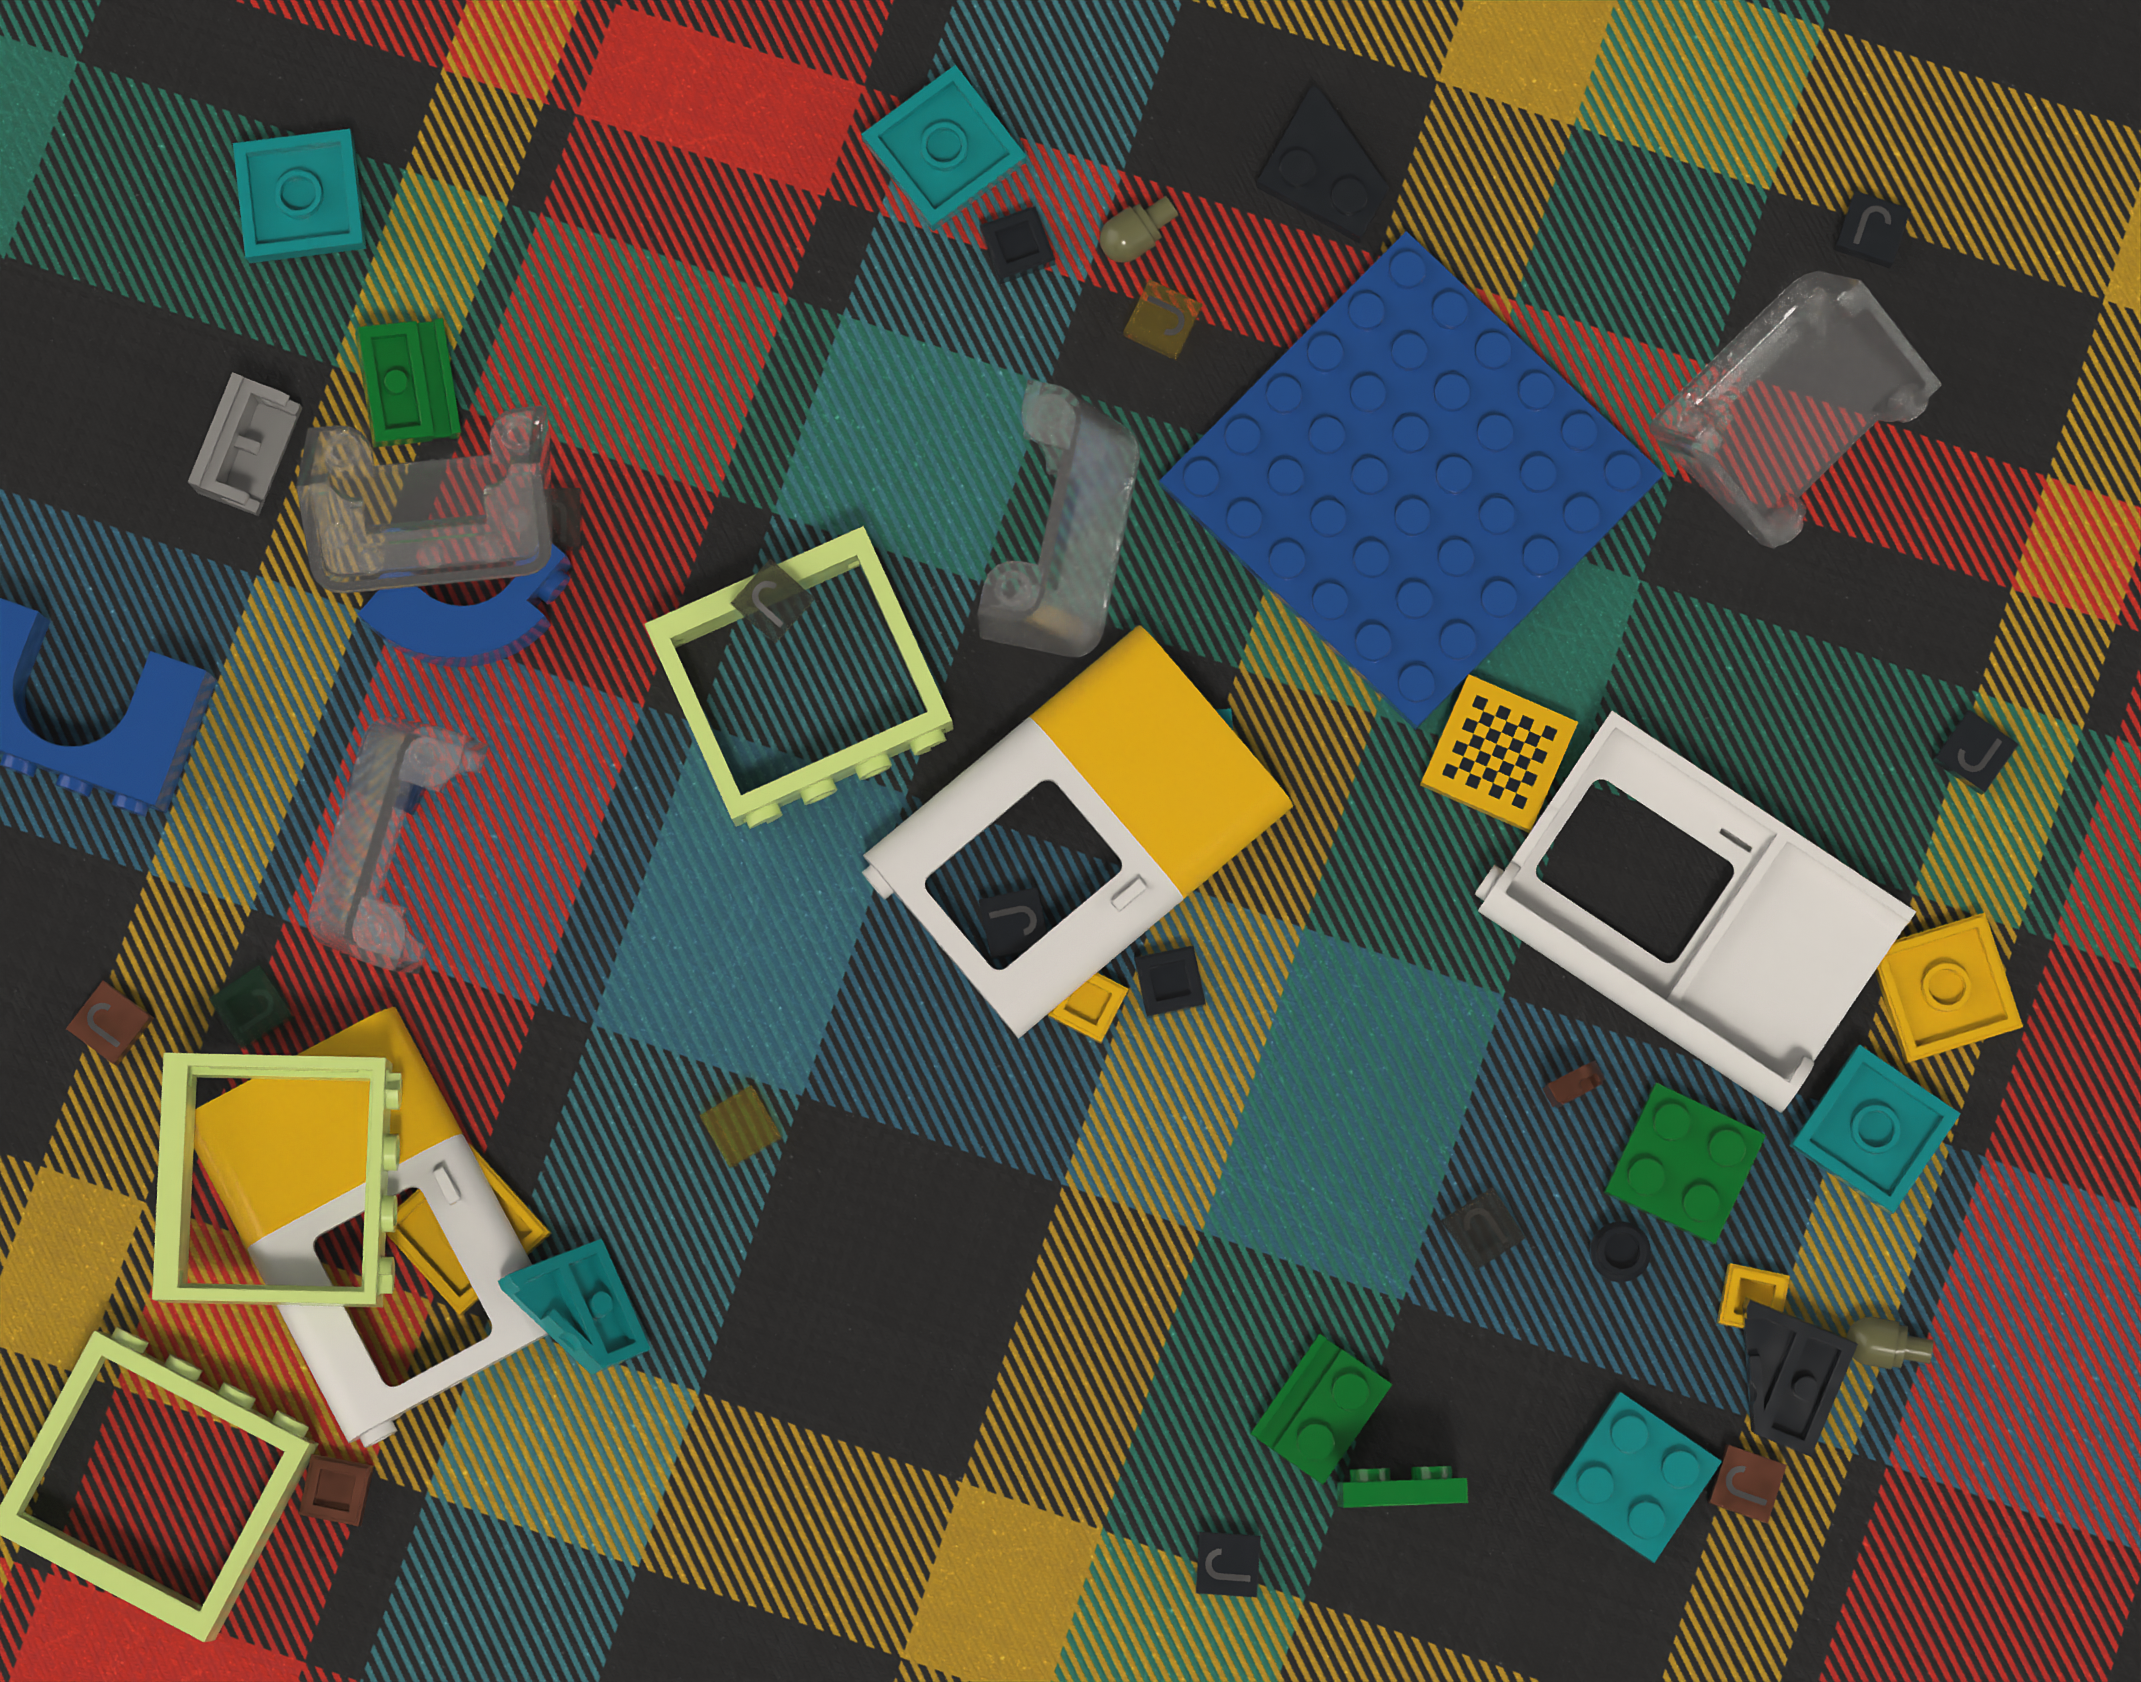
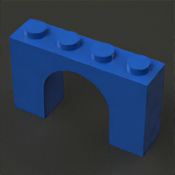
(134, 761)

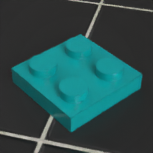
(944, 148)
(299, 195)
(1875, 1129)
(1636, 1477)

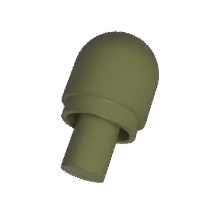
(1135, 230)
(1887, 1343)

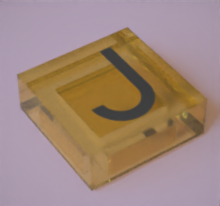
(1163, 319)

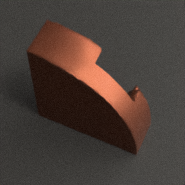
(1574, 1084)

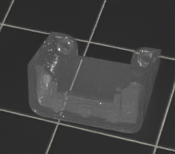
(1792, 401)
(427, 518)
(1067, 595)
(346, 900)

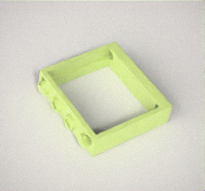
(819, 778)
(176, 1171)
(111, 1575)

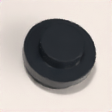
(1620, 1251)

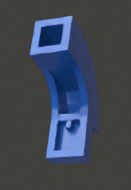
(471, 633)

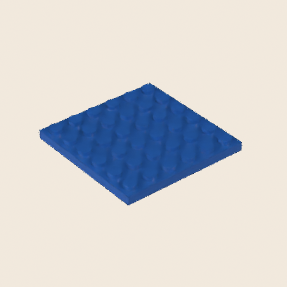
(1410, 480)

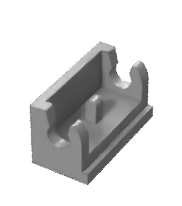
(245, 444)

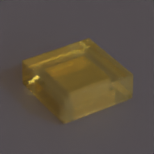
(741, 1127)

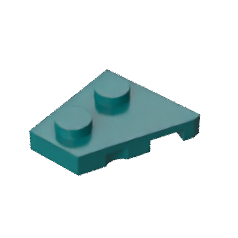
(580, 1306)

